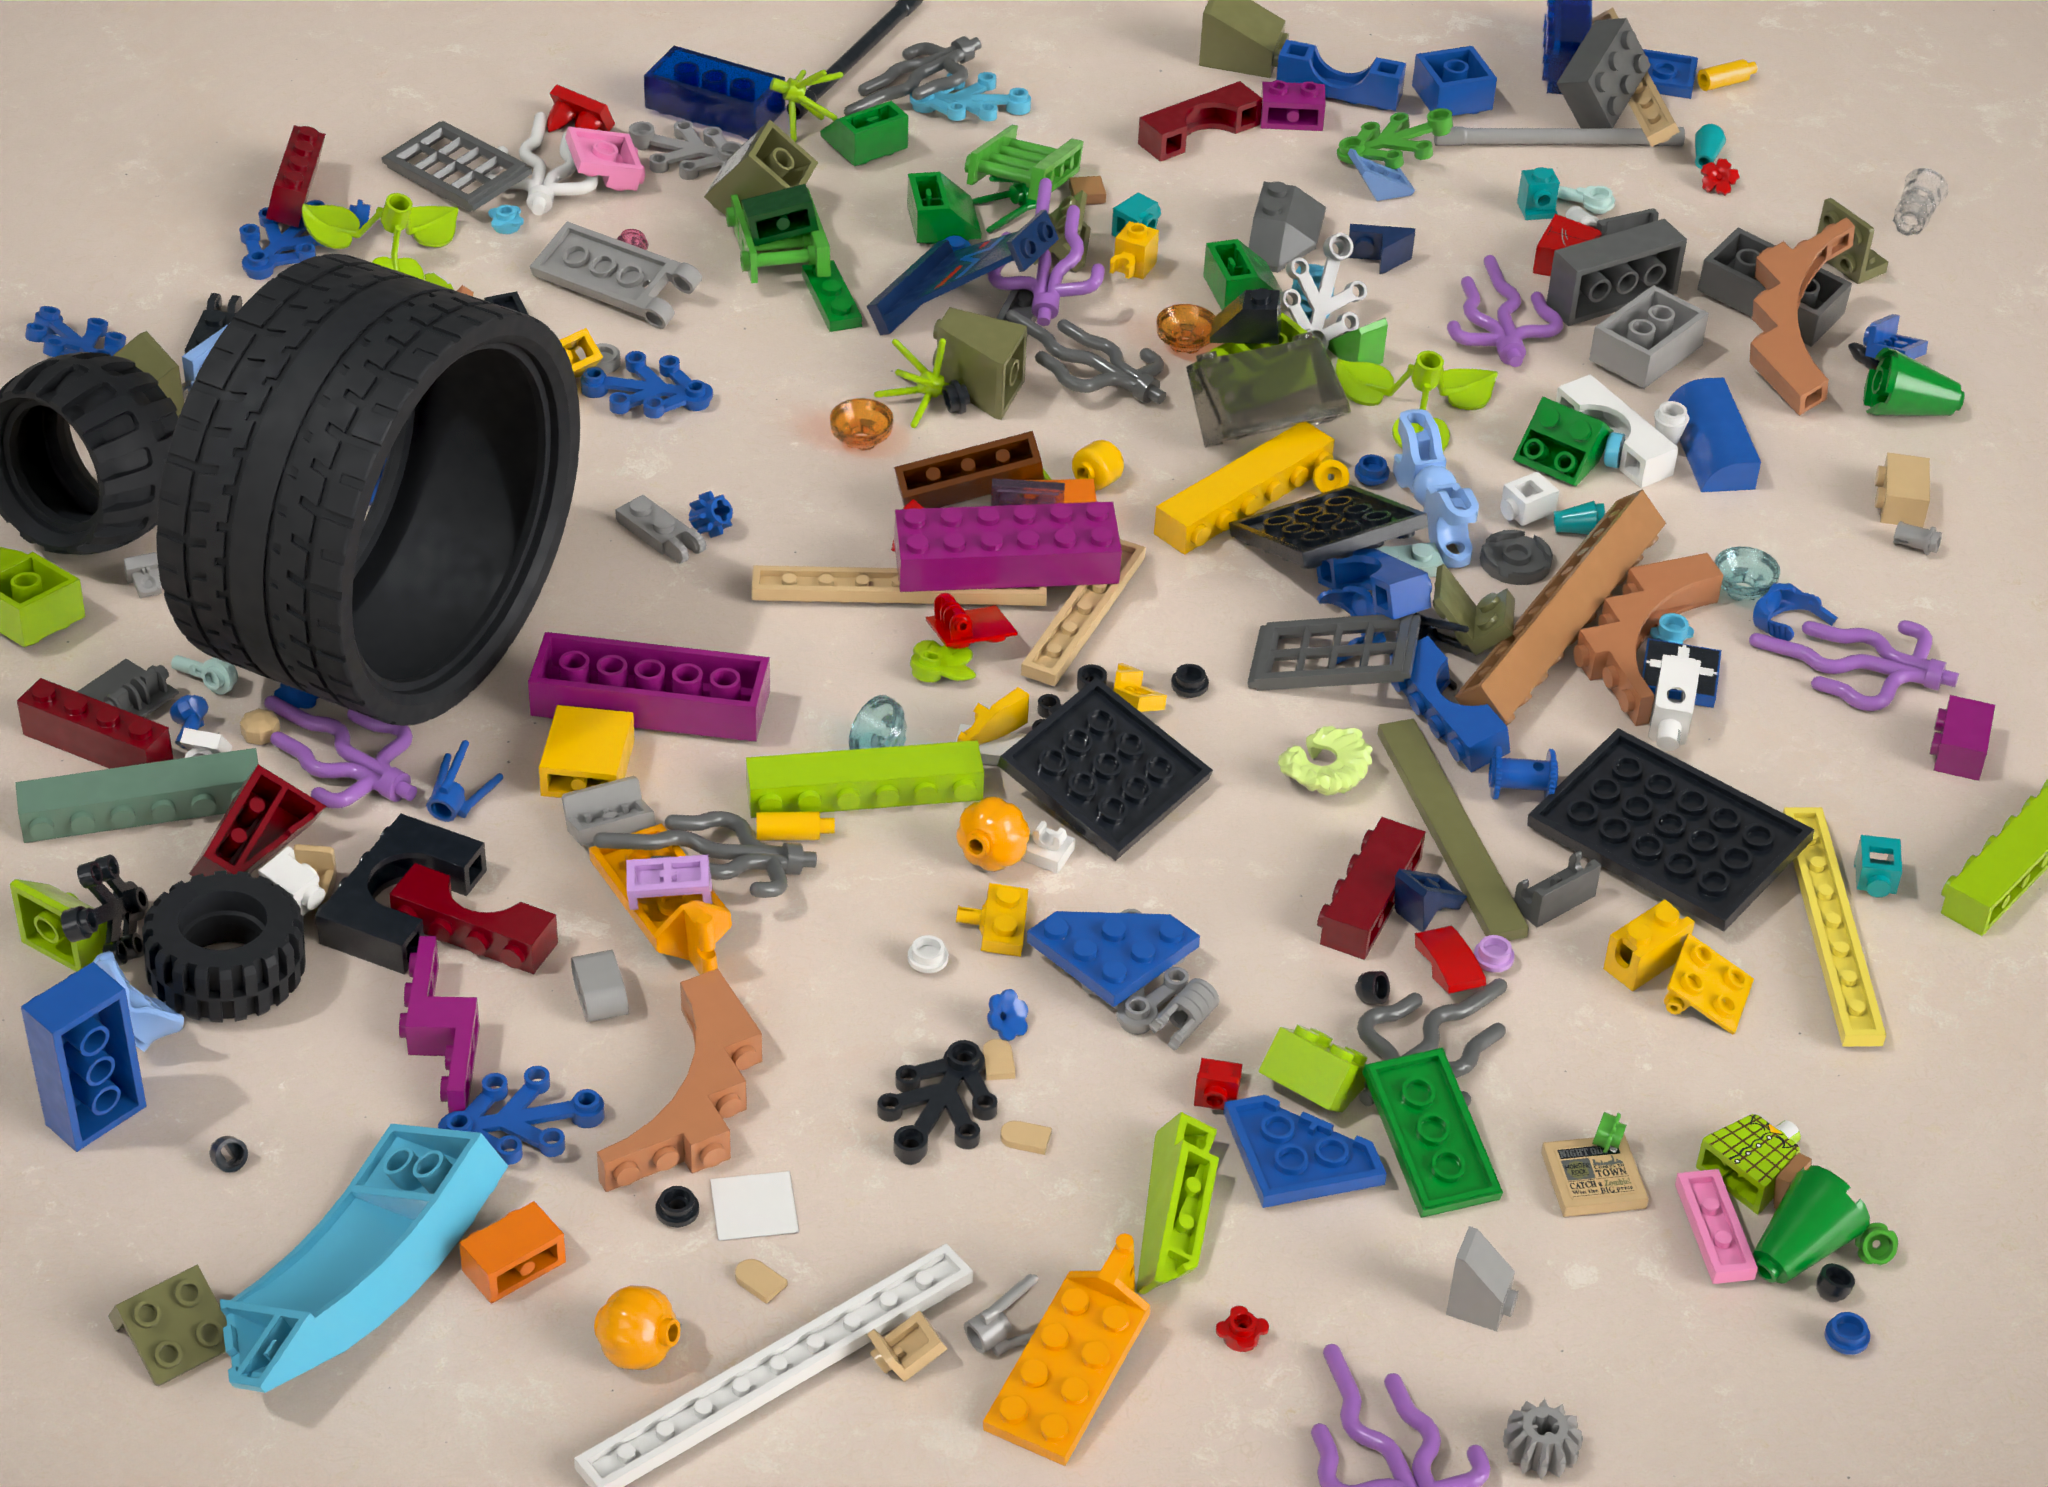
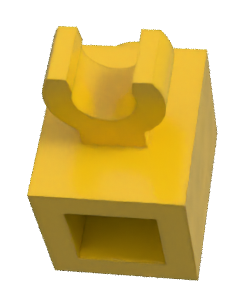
(1135, 250)

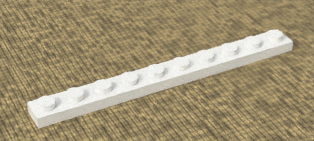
(773, 1370)

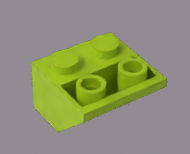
(1314, 1068)

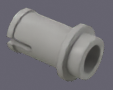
(1918, 537)

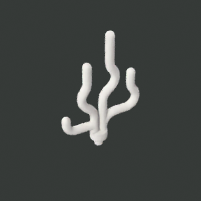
(541, 188)

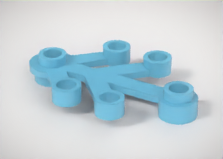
(970, 99)

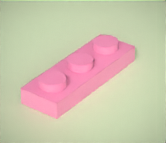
(1716, 1226)

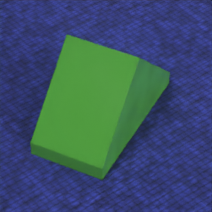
(1362, 344)

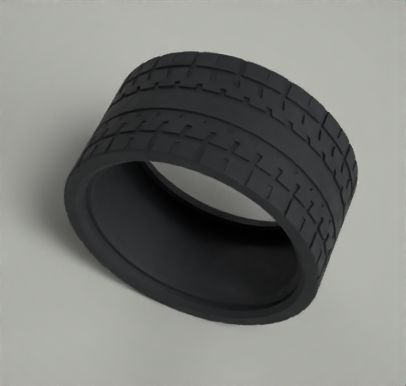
(282, 457)

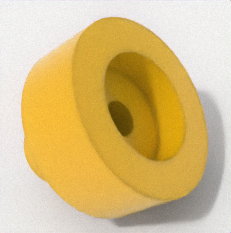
(1339, 475)

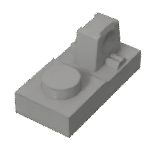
(144, 573)

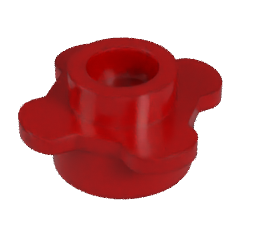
(1243, 1338)

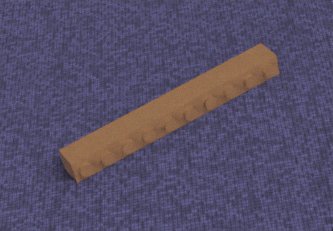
(1564, 607)

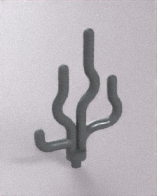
(940, 58)
(1114, 373)
(747, 855)
(1431, 1030)

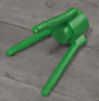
(1018, 195)

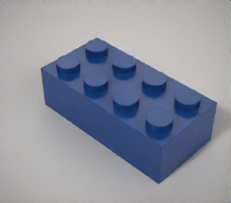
(84, 1056)

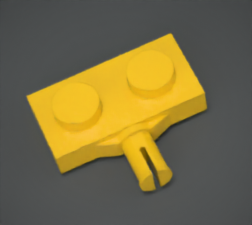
(1000, 919)

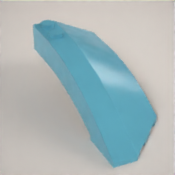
(363, 1256)

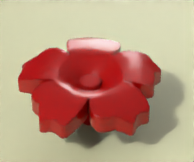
(1719, 176)

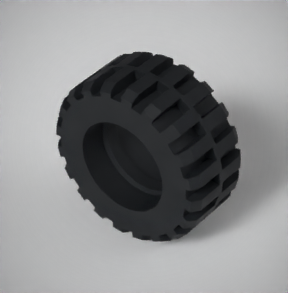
(227, 980)

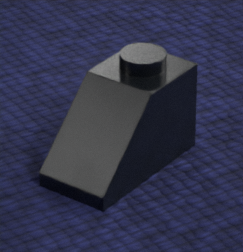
(1249, 319)

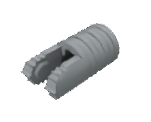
(1187, 1010)

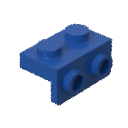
(1884, 334)

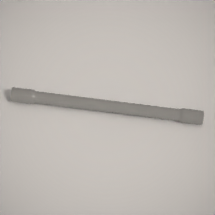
(1462, 136)

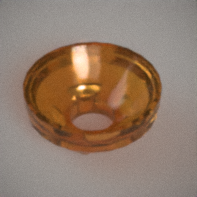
(1185, 322)
(861, 417)

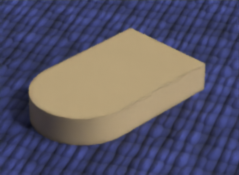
(998, 1060)
(1026, 1136)
(759, 1279)

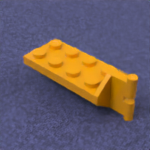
(673, 924)
(1071, 1358)

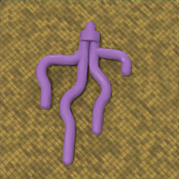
(1049, 287)
(1503, 333)
(1899, 666)
(369, 771)
(1385, 1445)

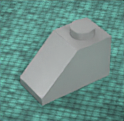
(1481, 1283)

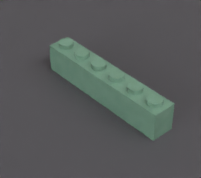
(131, 795)

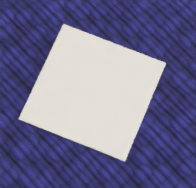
(754, 1205)

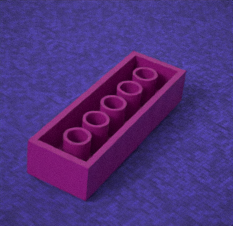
(1007, 546)
(659, 683)

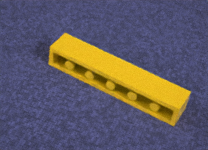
(1242, 487)

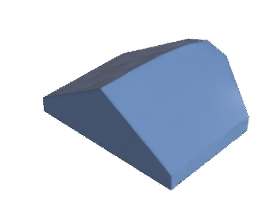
(1382, 181)

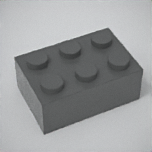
(1604, 73)

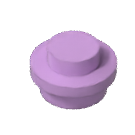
(1494, 953)

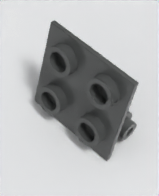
(132, 688)

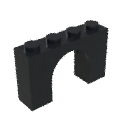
(379, 934)

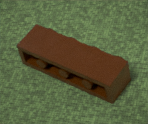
(969, 471)

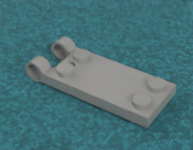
(613, 272)

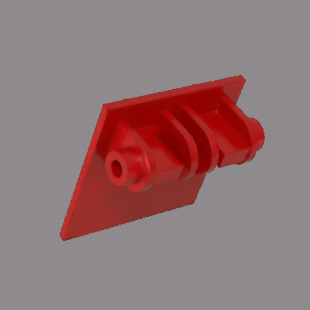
(961, 628)

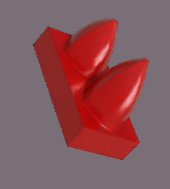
(585, 110)

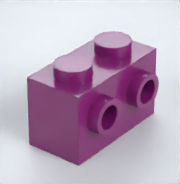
(1293, 106)

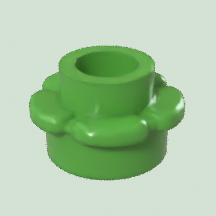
(1609, 1132)
(1884, 1252)

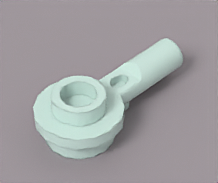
(1594, 198)
(216, 674)

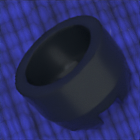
(1373, 987)
(236, 1149)
(1834, 1282)

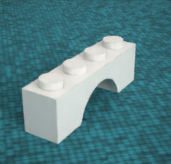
(1646, 452)

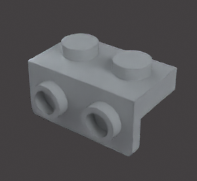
(606, 808)

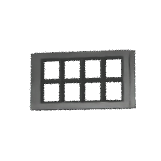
(515, 169)
(1265, 652)

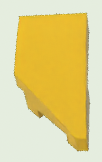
(1129, 686)
(1001, 719)

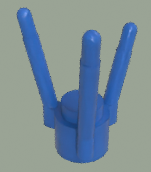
(448, 796)

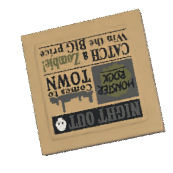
(1592, 1180)

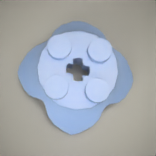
(149, 1016)

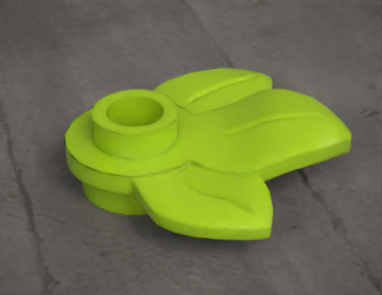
(933, 661)

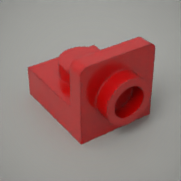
(1217, 1083)

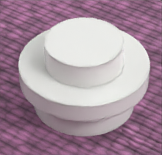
(928, 954)

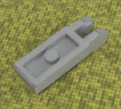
(660, 529)

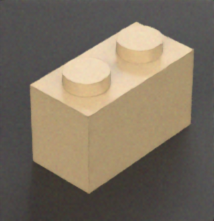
(1903, 489)

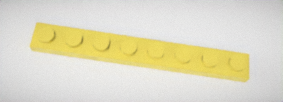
(1836, 935)

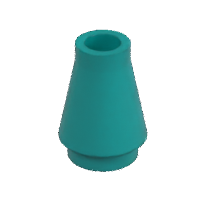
(1708, 144)
(1579, 519)

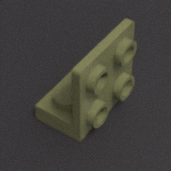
(1859, 261)
(1487, 622)
(173, 1325)

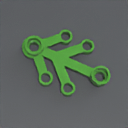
(1396, 137)

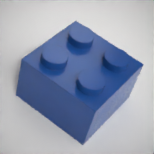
(1454, 80)

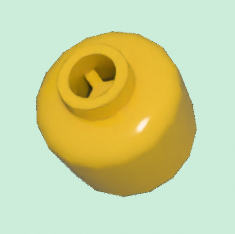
(1099, 462)

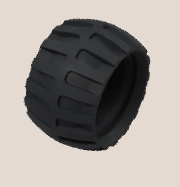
(124, 428)

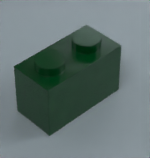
(780, 214)

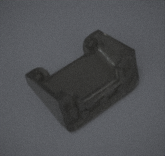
(1265, 390)

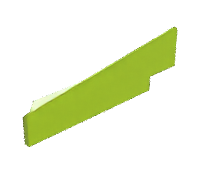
(1177, 1201)

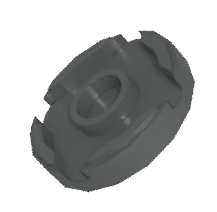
(1516, 557)

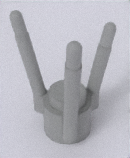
(991, 1326)

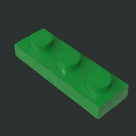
(832, 298)

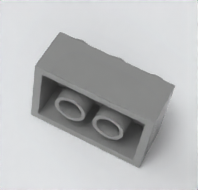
(1648, 336)

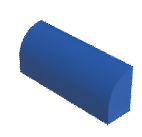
(1716, 437)

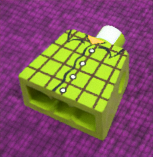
(1750, 1157)

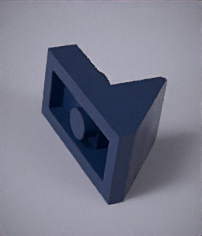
(1382, 243)
(1422, 895)

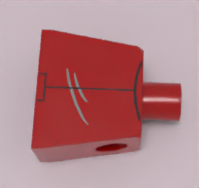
(1558, 235)

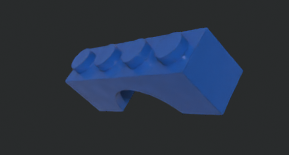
(1375, 86)
(1395, 585)
(1467, 730)

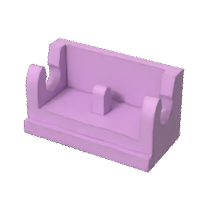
(668, 878)

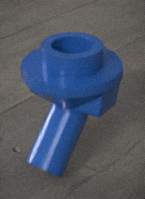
(190, 713)

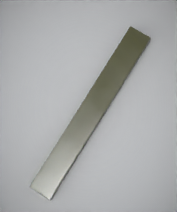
(1452, 830)

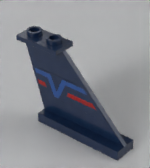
(946, 269)

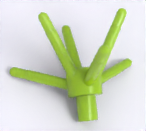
(794, 92)
(928, 382)

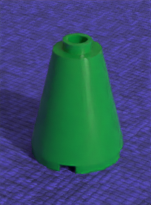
(1909, 388)
(1809, 1225)

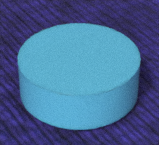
(1614, 449)

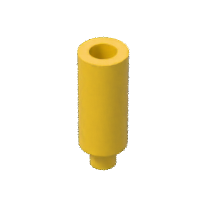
(1725, 74)
(792, 826)

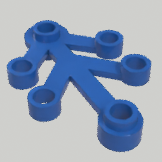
(259, 262)
(49, 323)
(689, 393)
(516, 1119)

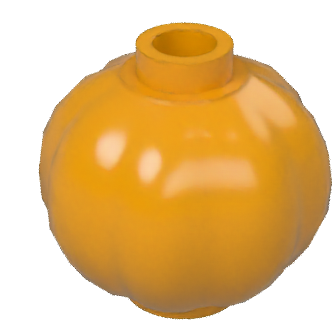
(993, 834)
(636, 1327)

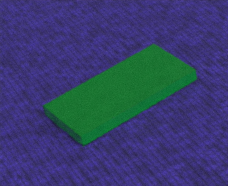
(1432, 1132)

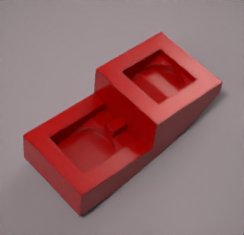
(1451, 959)

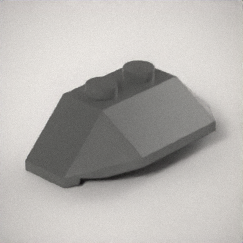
(1285, 224)

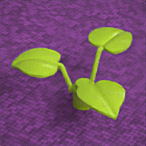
(430, 226)
(1464, 388)

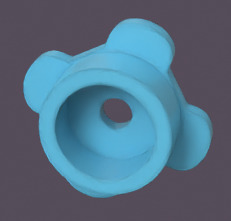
(506, 219)
(1672, 628)

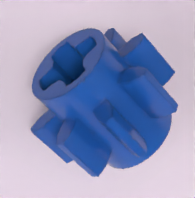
(710, 514)

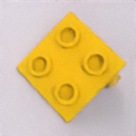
(1708, 985)

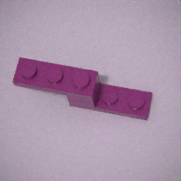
(440, 1025)

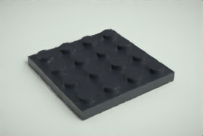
(1328, 526)
(1105, 768)

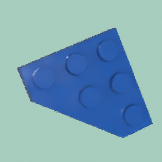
(1113, 950)
(1298, 1155)

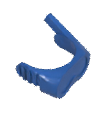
(1785, 598)
(1357, 602)

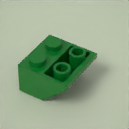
(869, 133)
(940, 209)
(1234, 268)
(1562, 442)

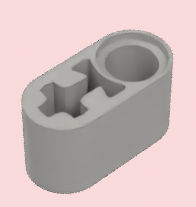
(599, 985)

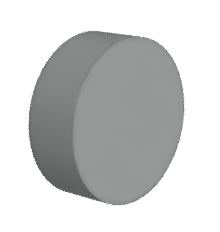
(611, 358)

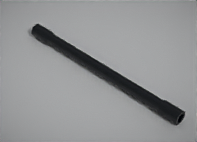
(901, 10)

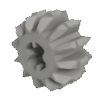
(1542, 1439)

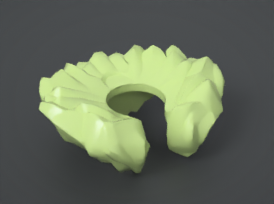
(1343, 774)

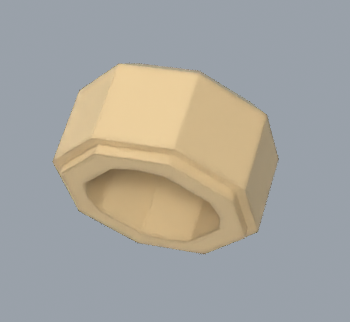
(259, 726)

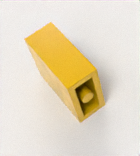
(585, 749)

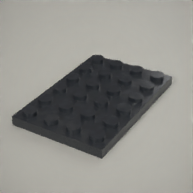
(1671, 828)

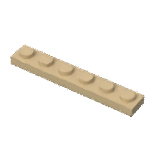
(1078, 621)

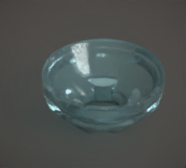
(1749, 567)
(878, 724)

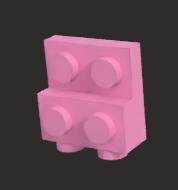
(606, 155)

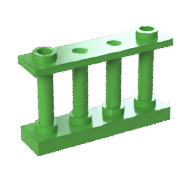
(1024, 161)
(814, 246)

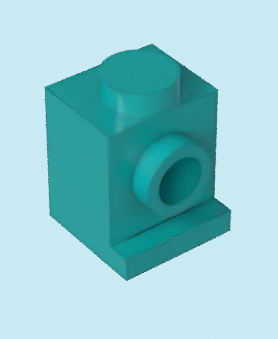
(1538, 193)
(1137, 210)
(1877, 875)

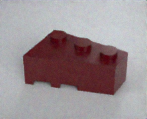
(257, 824)

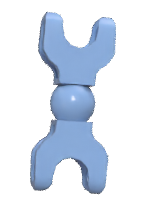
(1435, 488)

